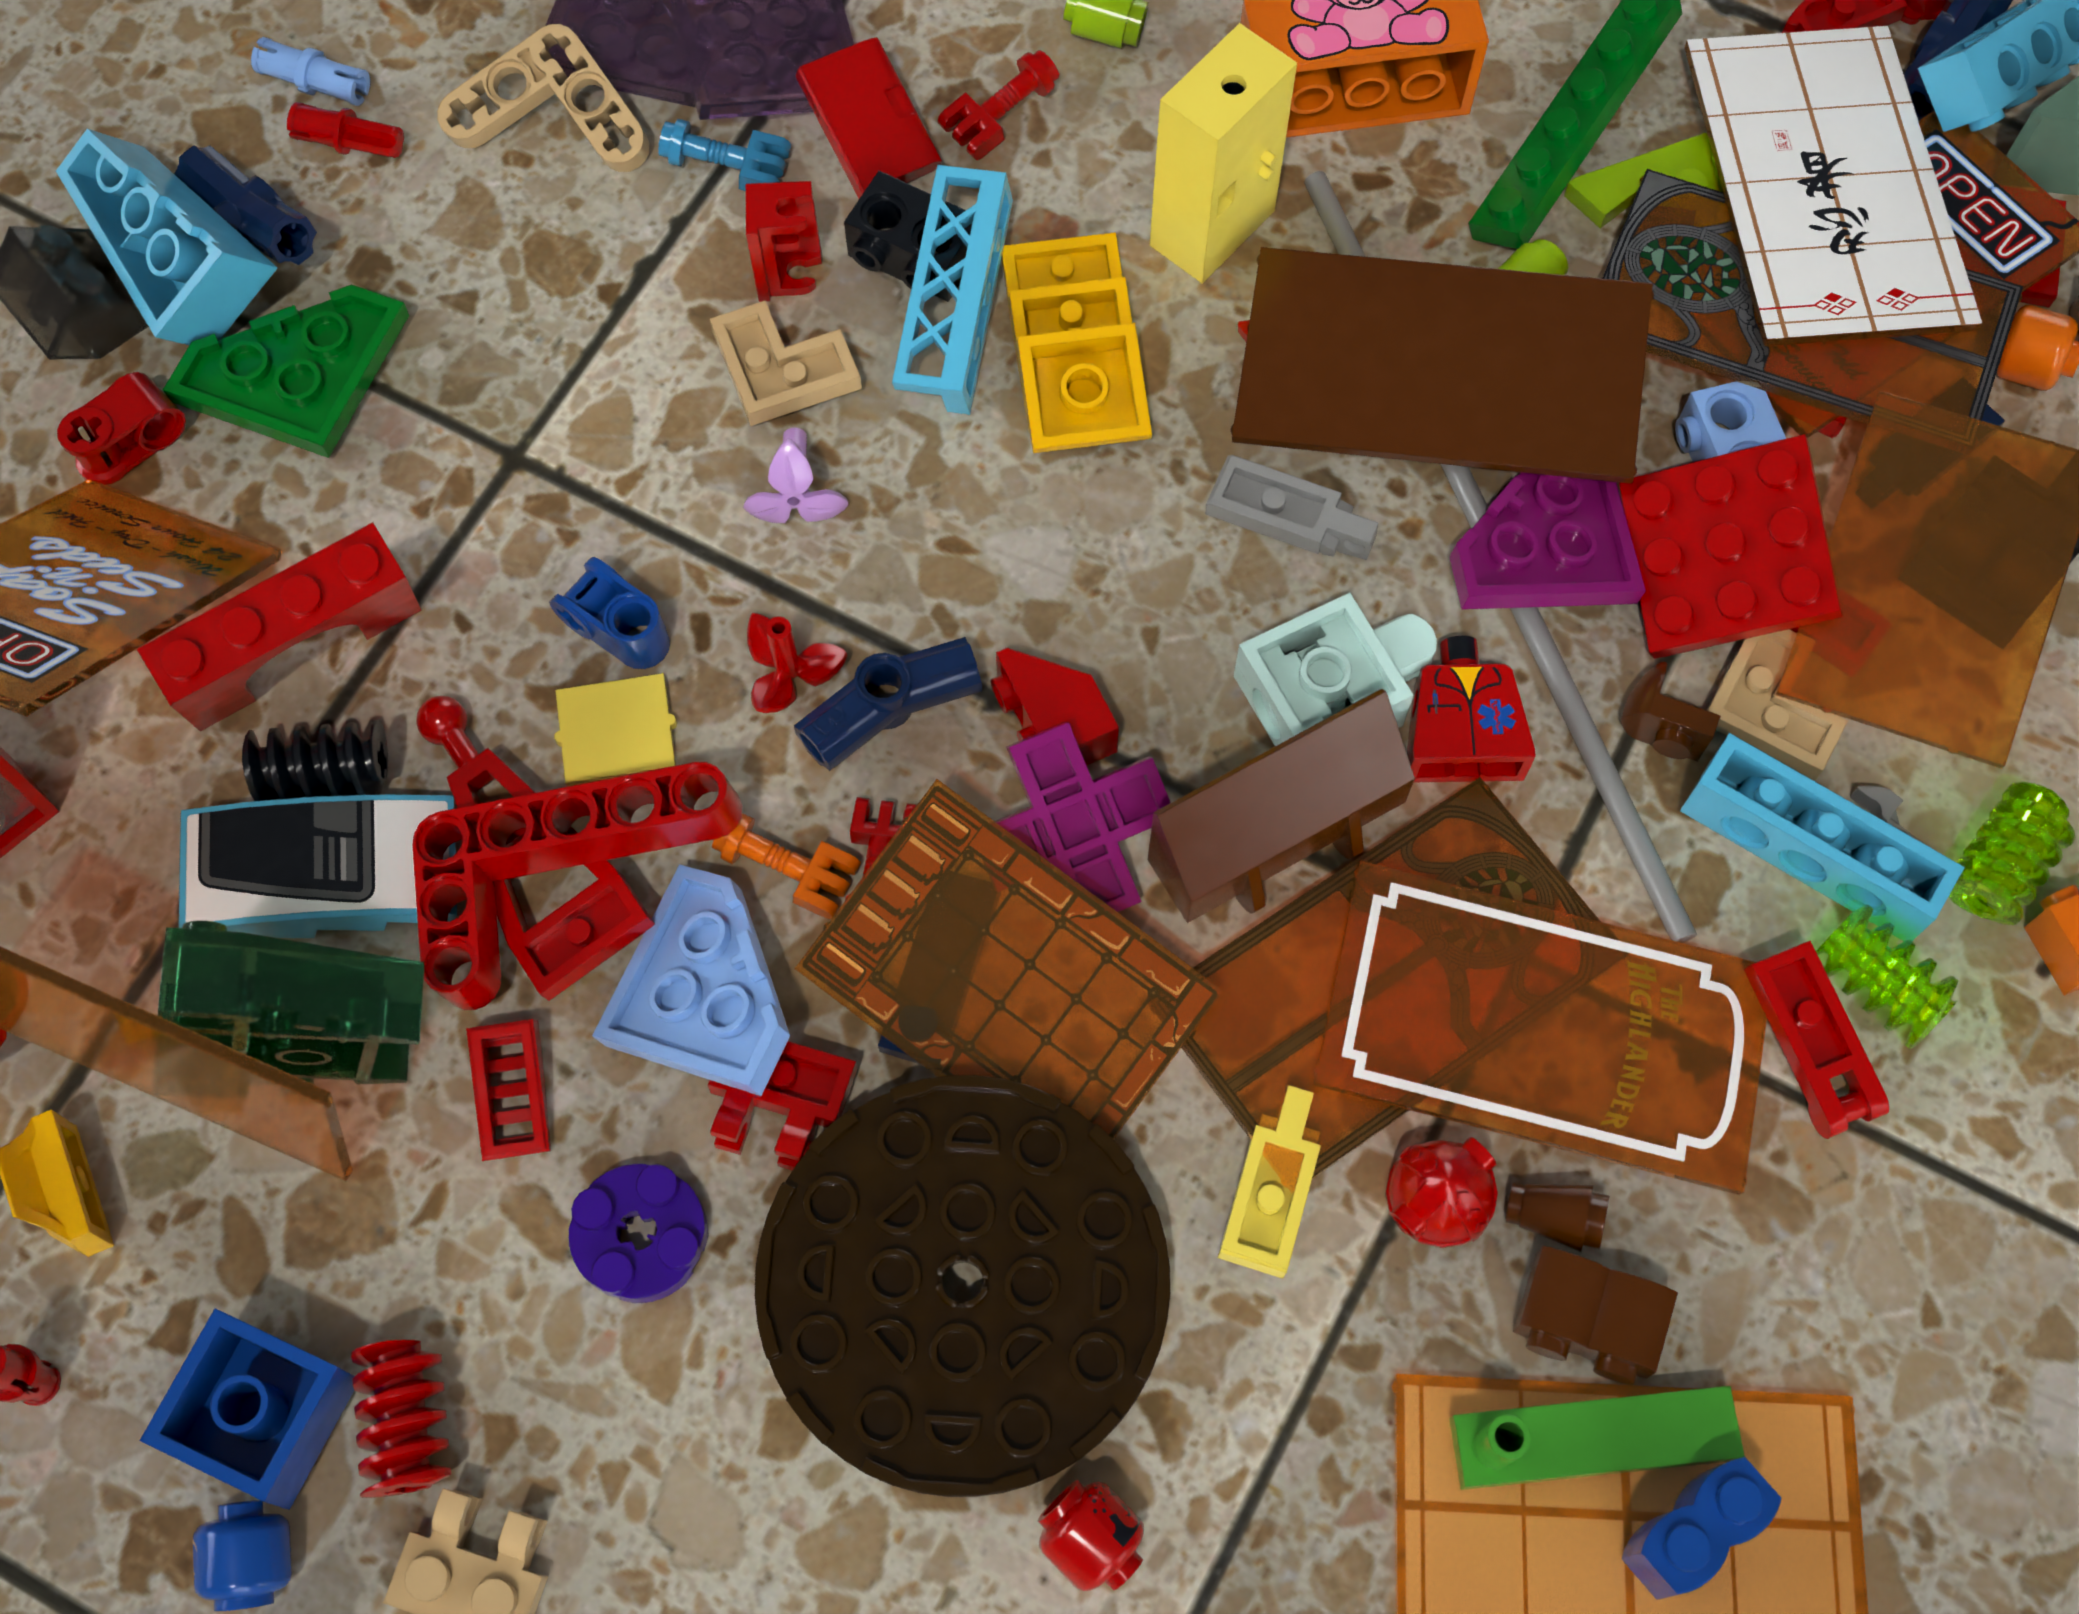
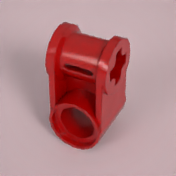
(125, 423)

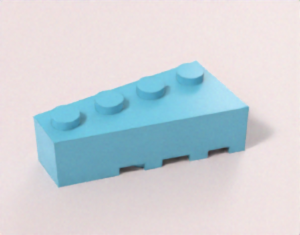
(165, 242)

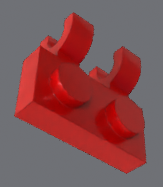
(804, 1086)

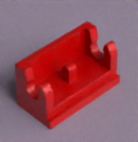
(781, 236)

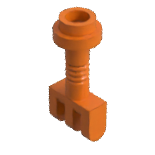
(810, 873)

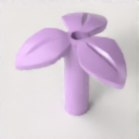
(792, 476)

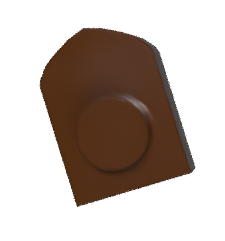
(1667, 723)

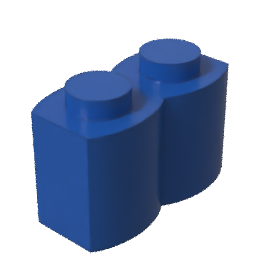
(1693, 1540)

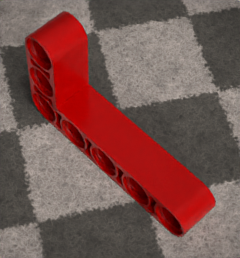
(544, 848)

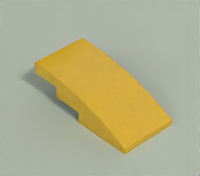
(1075, 343)

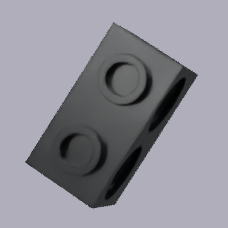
(895, 251)

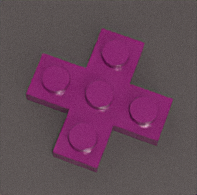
(1082, 819)

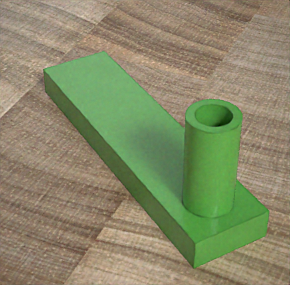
(1596, 1437)

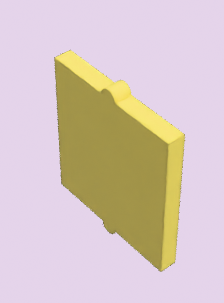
(615, 729)

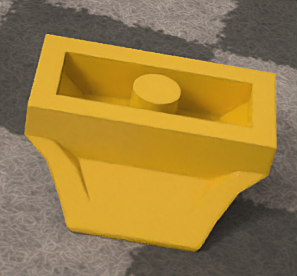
(53, 1184)

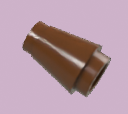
(1560, 1213)

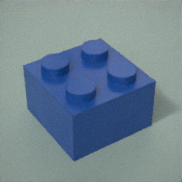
(250, 1410)

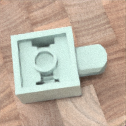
(1328, 659)

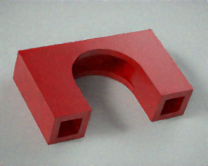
(211, 657)

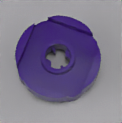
(619, 1267)

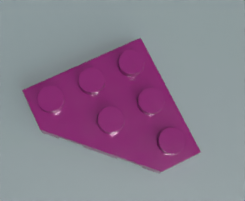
(1549, 547)

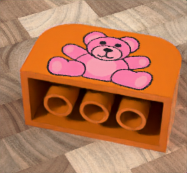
(1374, 59)

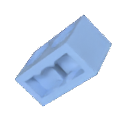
(1736, 406)

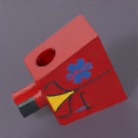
(1468, 720)

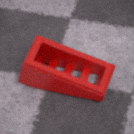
(502, 1034)

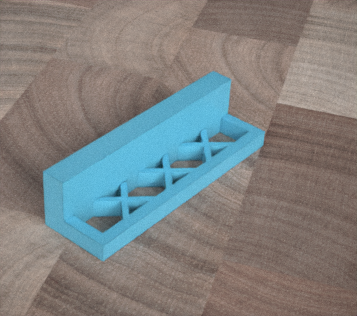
(976, 289)

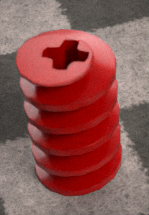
(398, 1417)

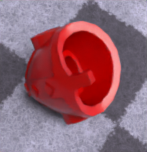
(1443, 1192)

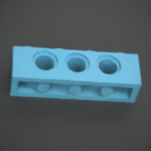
(2003, 63)
(1821, 838)

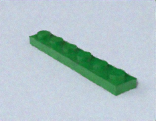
(1573, 122)

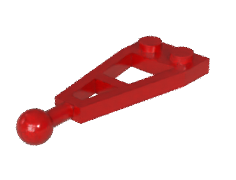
(578, 932)

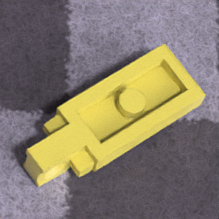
(1263, 1211)

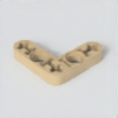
(543, 81)

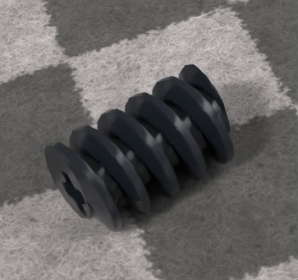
(318, 767)

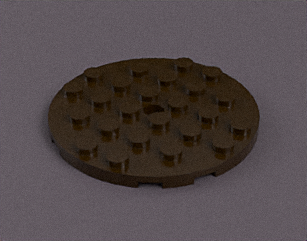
(983, 1387)

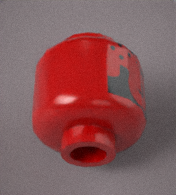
(1091, 1536)

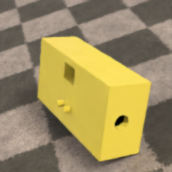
(1220, 152)

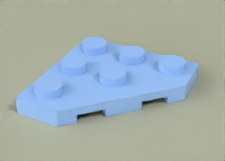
(699, 989)

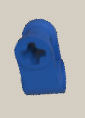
(606, 609)

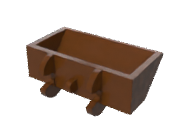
(1281, 809)

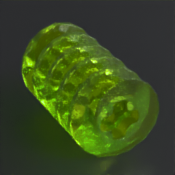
(2013, 853)
(1888, 975)

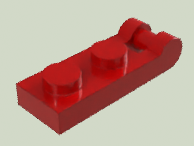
(1817, 1039)

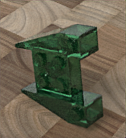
(294, 1002)

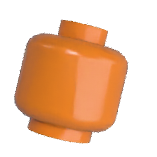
(2039, 348)

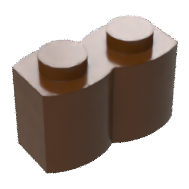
(1594, 1314)

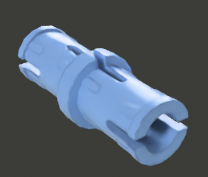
(310, 71)

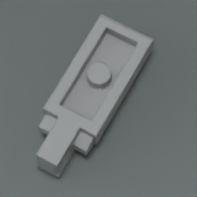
(1289, 510)

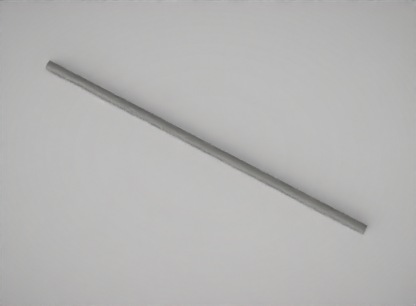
(1546, 653)

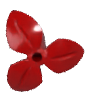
(774, 646)

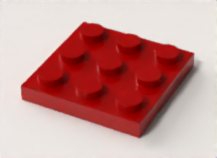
(1731, 548)

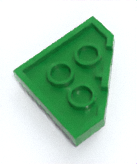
(293, 369)

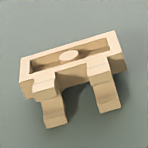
(445, 1578)

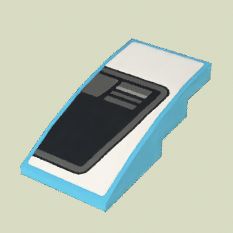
(304, 863)

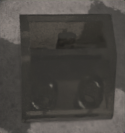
(66, 292)

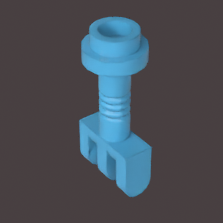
(758, 163)

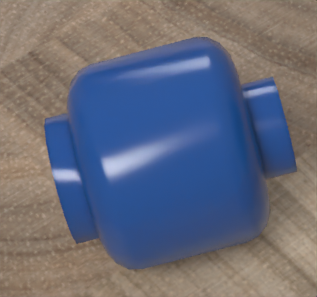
(242, 1556)

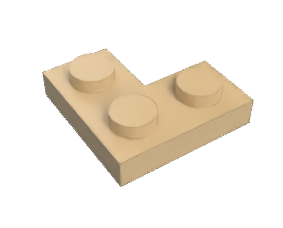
(779, 378)
(1775, 725)

